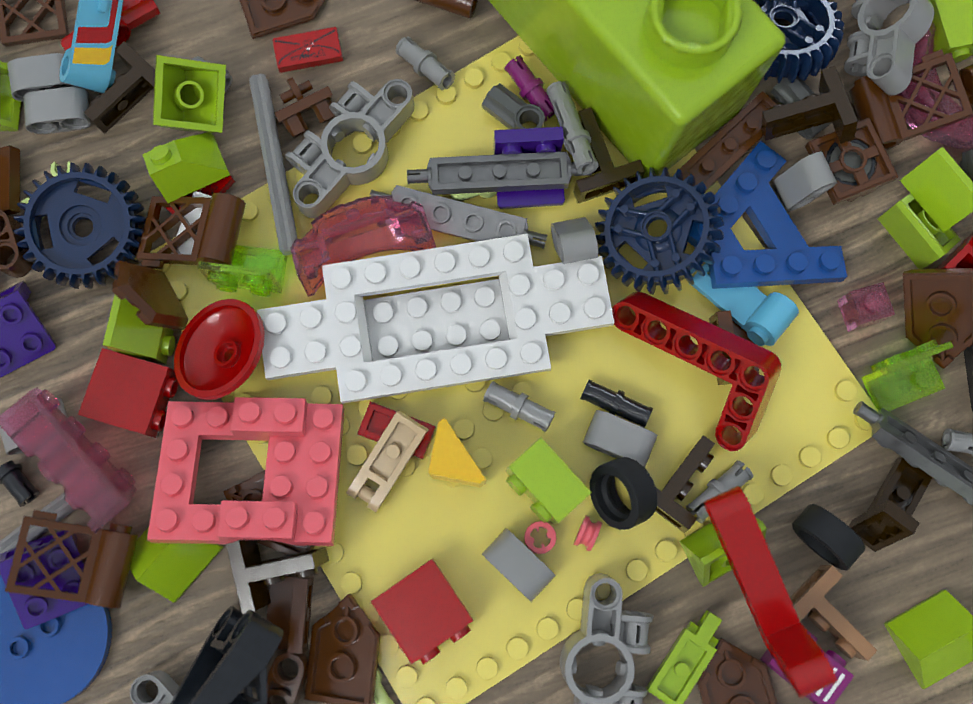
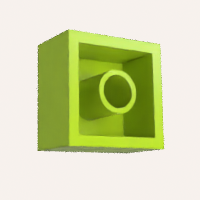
(546, 482)

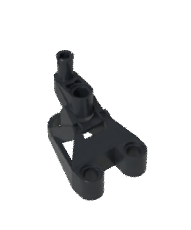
(232, 661)

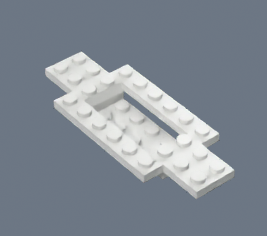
(437, 333)

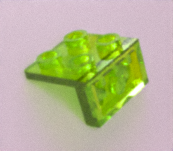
(252, 269)
(905, 376)

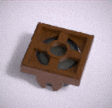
(855, 162)

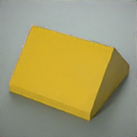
(451, 460)

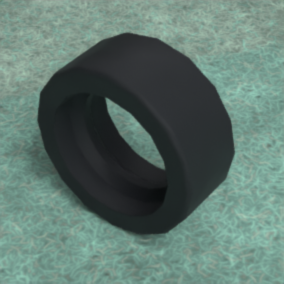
(639, 487)
(828, 536)

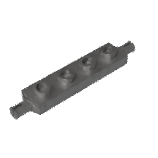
(496, 173)
(465, 219)
(919, 450)

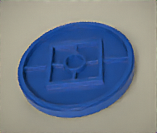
(53, 658)

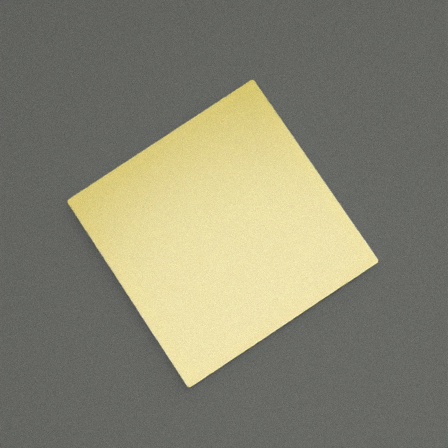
(453, 523)

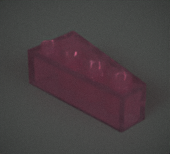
(69, 457)

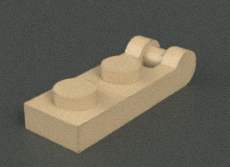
(387, 460)

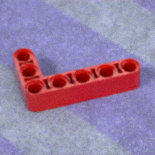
(708, 357)
(766, 594)

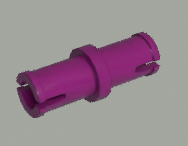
(530, 86)

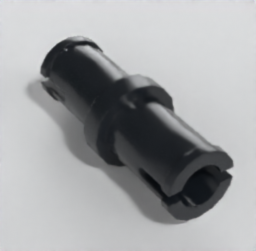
(616, 403)

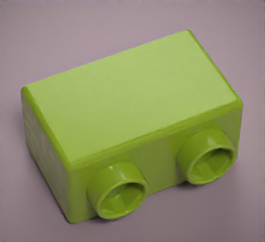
(651, 68)

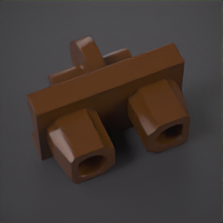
(291, 115)

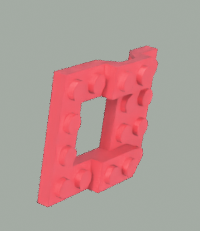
(298, 479)

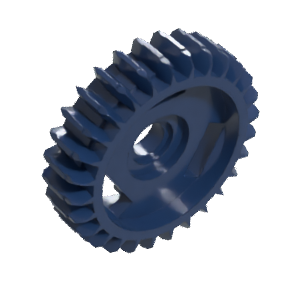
(810, 38)
(64, 208)
(665, 253)

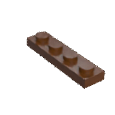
(729, 143)

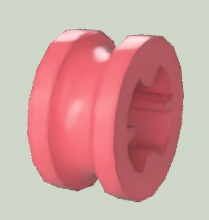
(588, 533)
(551, 534)

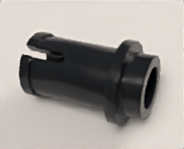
(17, 483)

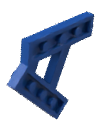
(788, 255)

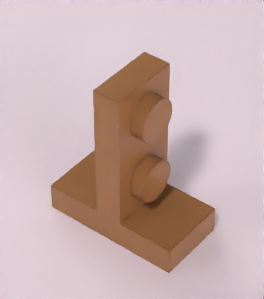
(826, 617)

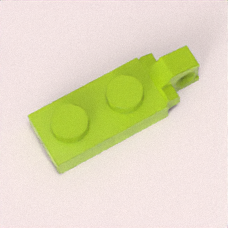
(686, 660)

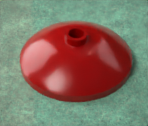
(219, 349)

